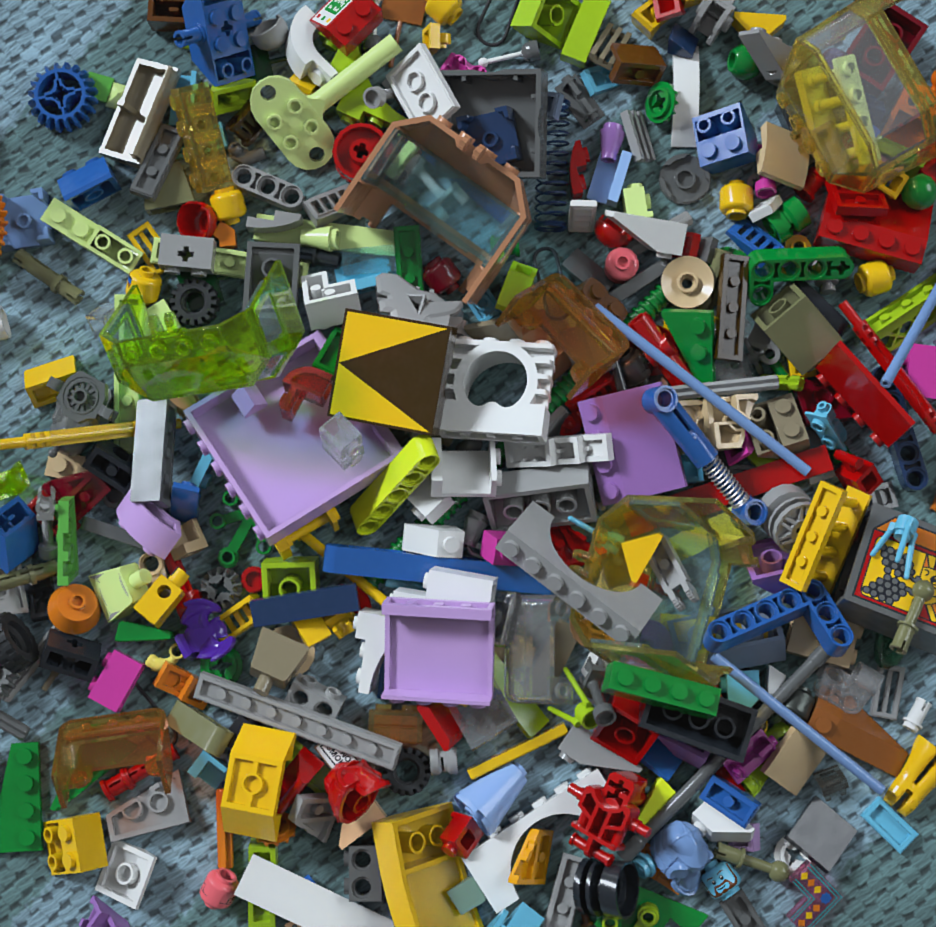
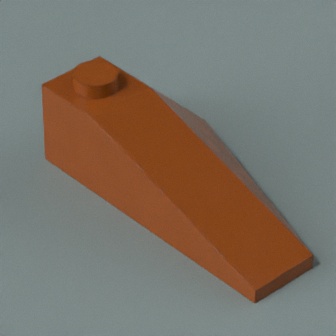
(858, 736)

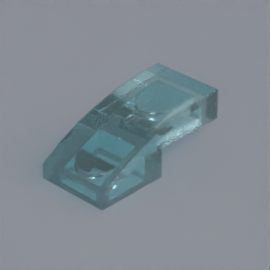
(368, 260)

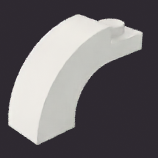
(302, 54)

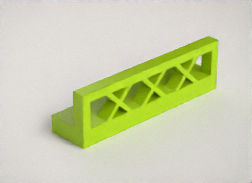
(905, 308)

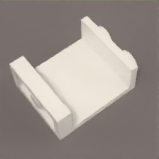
(466, 472)

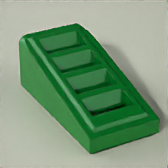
(134, 632)

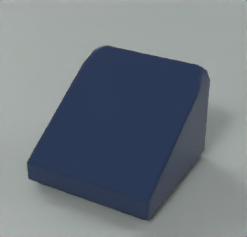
(682, 42)

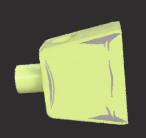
(120, 589)

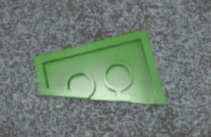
(67, 541)

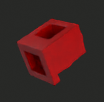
(460, 835)

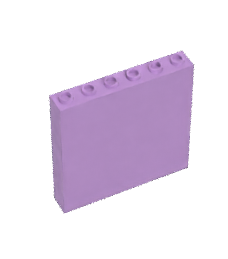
(281, 464)

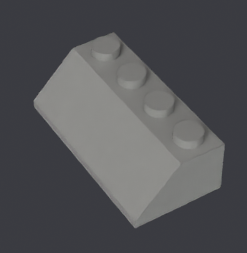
(558, 489)

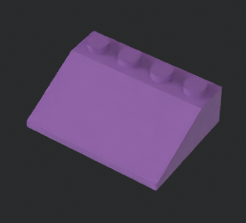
(643, 450)

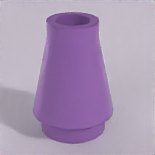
(611, 140)

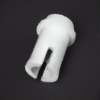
(916, 715)

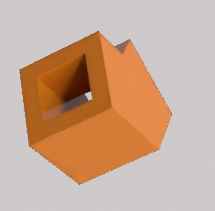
(226, 236)

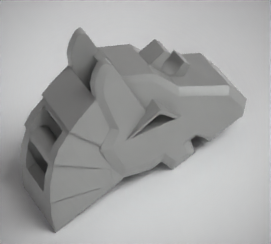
(403, 300)

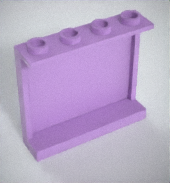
(439, 651)

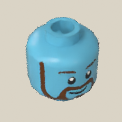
(720, 879)

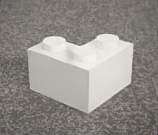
(327, 302)

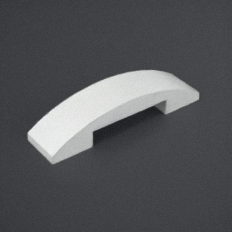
(687, 84)

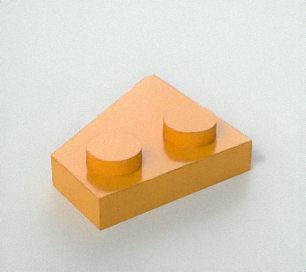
(533, 858)

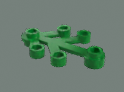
(239, 536)

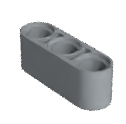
(259, 180)

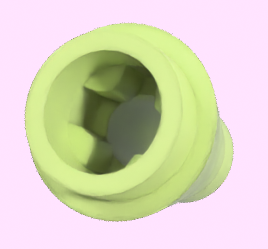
(322, 238)

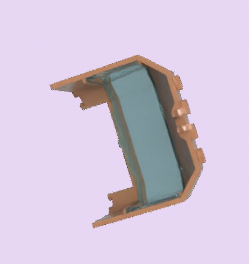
(448, 190)

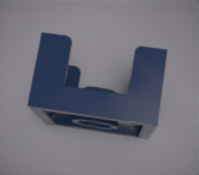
(496, 132)

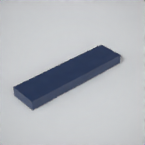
(304, 605)

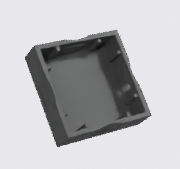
(518, 88)

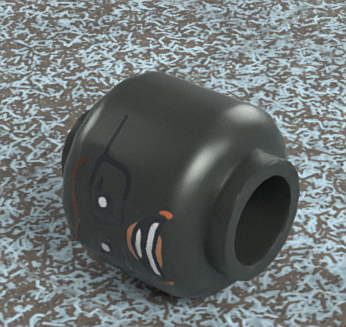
(635, 367)

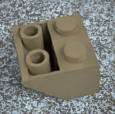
(781, 421)

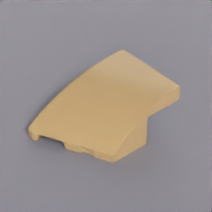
(717, 426)

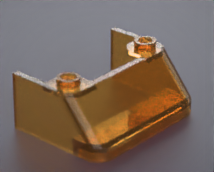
(572, 323)
(111, 743)

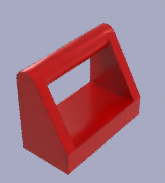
(297, 777)

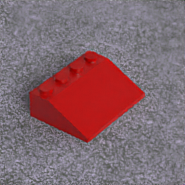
(895, 239)
(864, 396)

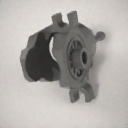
(86, 407)

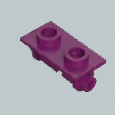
(758, 750)

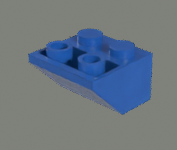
(725, 139)
(17, 534)

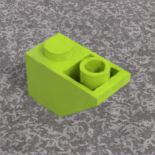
(517, 279)

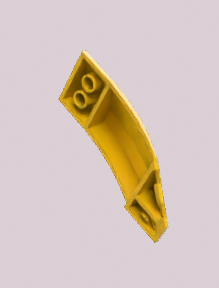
(417, 869)

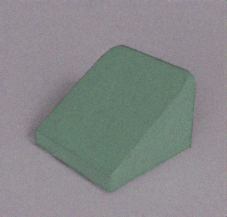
(466, 895)

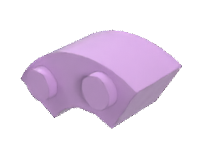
(149, 526)

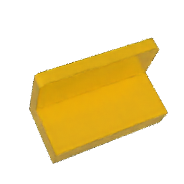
(37, 378)

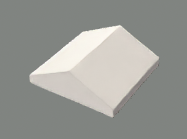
(126, 873)

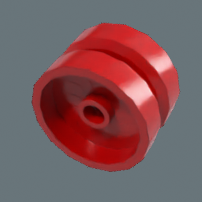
(349, 143)

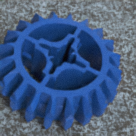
(83, 95)

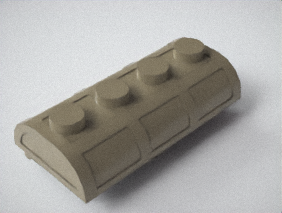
(139, 112)

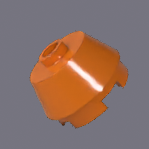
(74, 609)

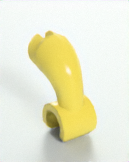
(156, 663)

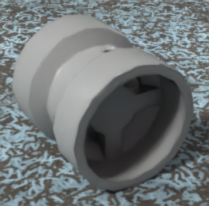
(449, 758)

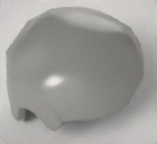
(270, 34)

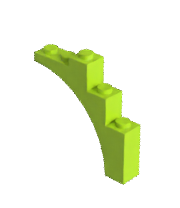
(352, 106)

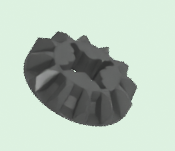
(231, 582)

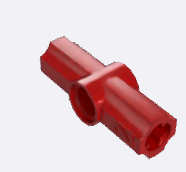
(648, 329)

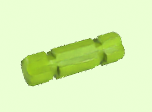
(790, 383)

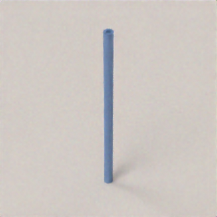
(909, 340)
(800, 725)

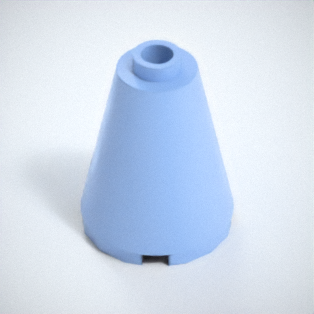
(492, 796)

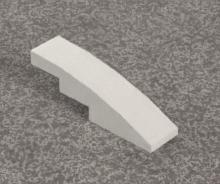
(560, 450)

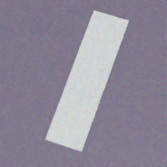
(301, 899)

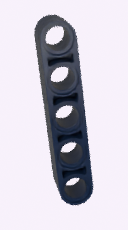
(909, 441)

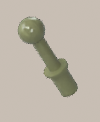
(922, 592)
(777, 870)

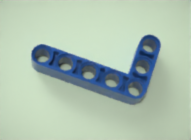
(779, 615)

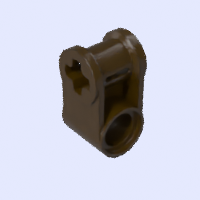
(245, 120)

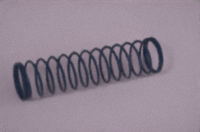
(563, 225)

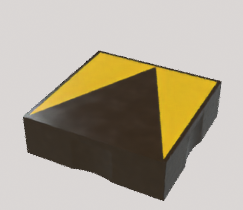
(392, 371)

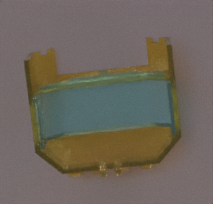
(707, 543)

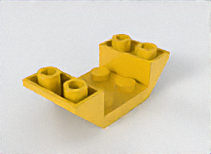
(256, 781)

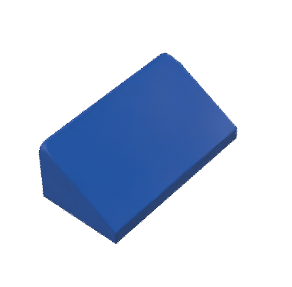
(661, 760)
(730, 800)

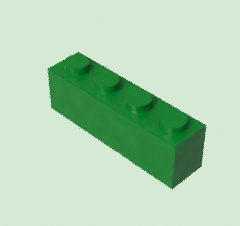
(661, 690)

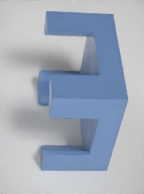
(24, 222)

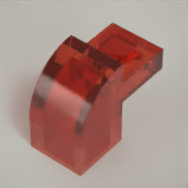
(304, 384)

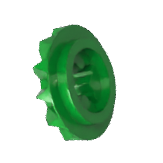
(655, 99)
(232, 672)

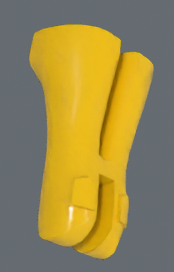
(919, 758)

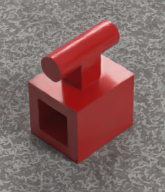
(857, 472)

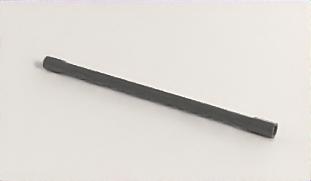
(638, 842)

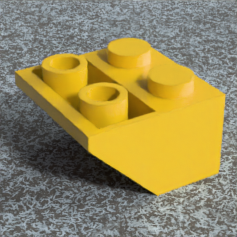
(75, 844)

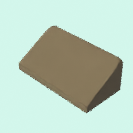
(487, 328)

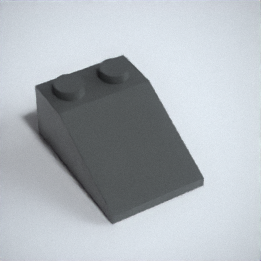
(260, 259)

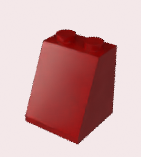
(624, 735)

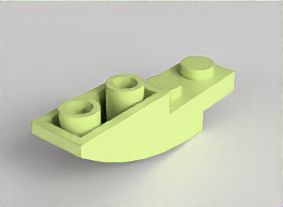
(91, 236)

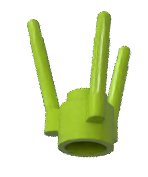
(583, 710)

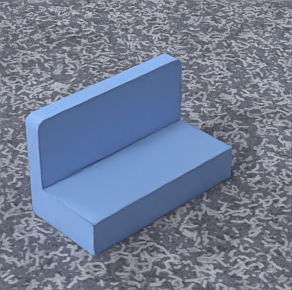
(609, 179)

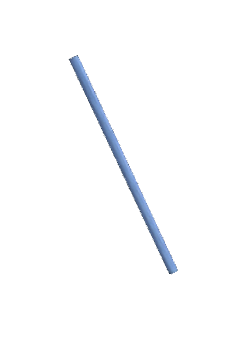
(707, 394)

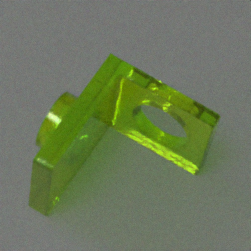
(11, 483)

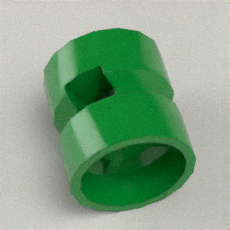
(789, 218)

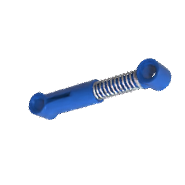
(702, 452)

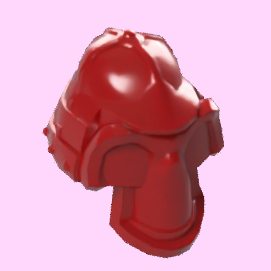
(353, 789)

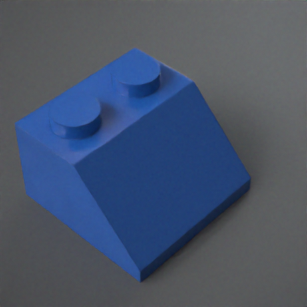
(88, 184)

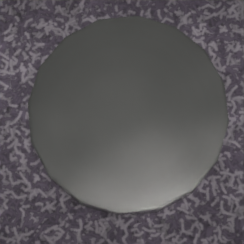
(684, 187)

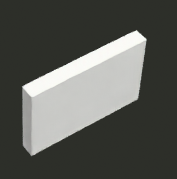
(422, 86)

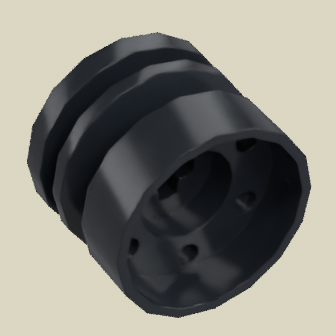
(606, 890)

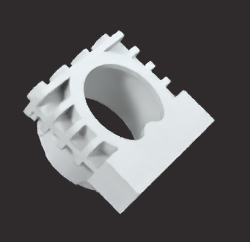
(520, 423)

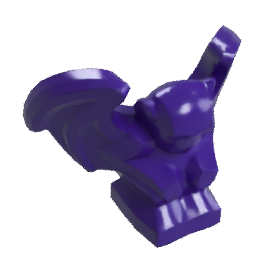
(201, 635)

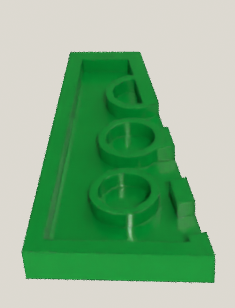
(22, 800)

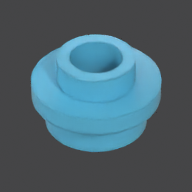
(644, 865)

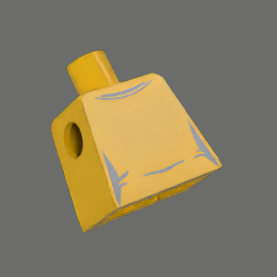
(158, 609)

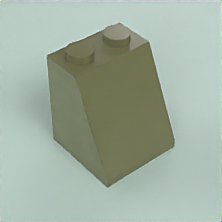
(797, 328)

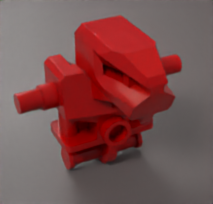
(609, 814)

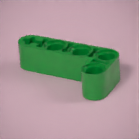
(831, 263)

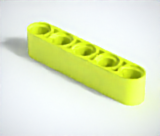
(394, 484)

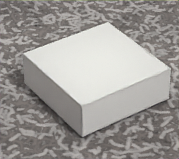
(765, 208)

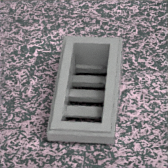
(328, 216)

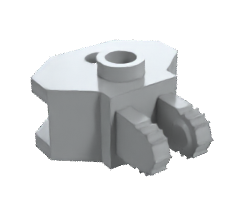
(713, 18)

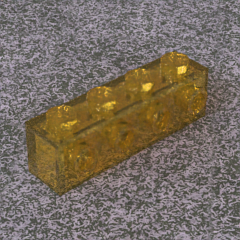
(201, 137)

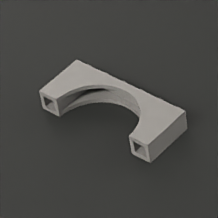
(531, 548)

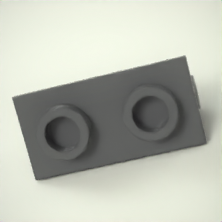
(582, 105)

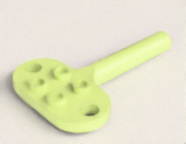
(297, 119)

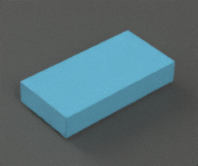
(889, 824)

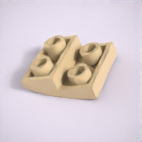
(780, 157)
(793, 761)

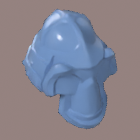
(681, 855)

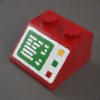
(347, 22)

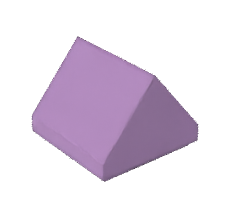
(249, 400)

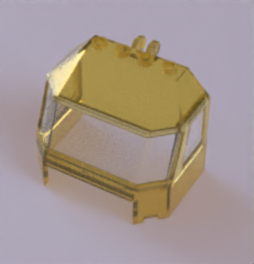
(858, 99)

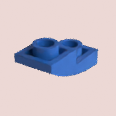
(185, 501)

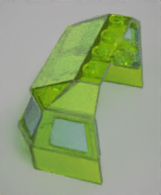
(205, 358)

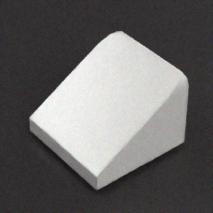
(773, 679)

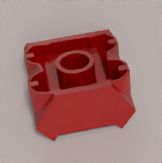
(441, 724)

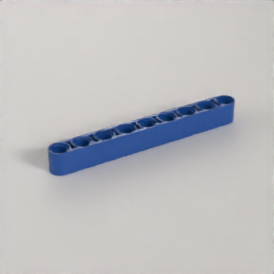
(413, 566)

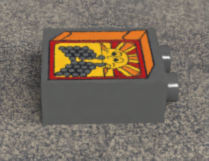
(874, 588)

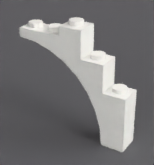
(439, 584)

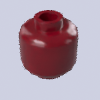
(442, 275)

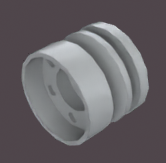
(786, 512)

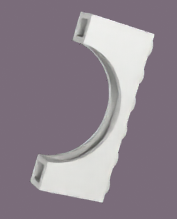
(492, 857)

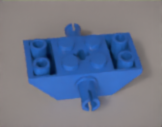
(218, 38)

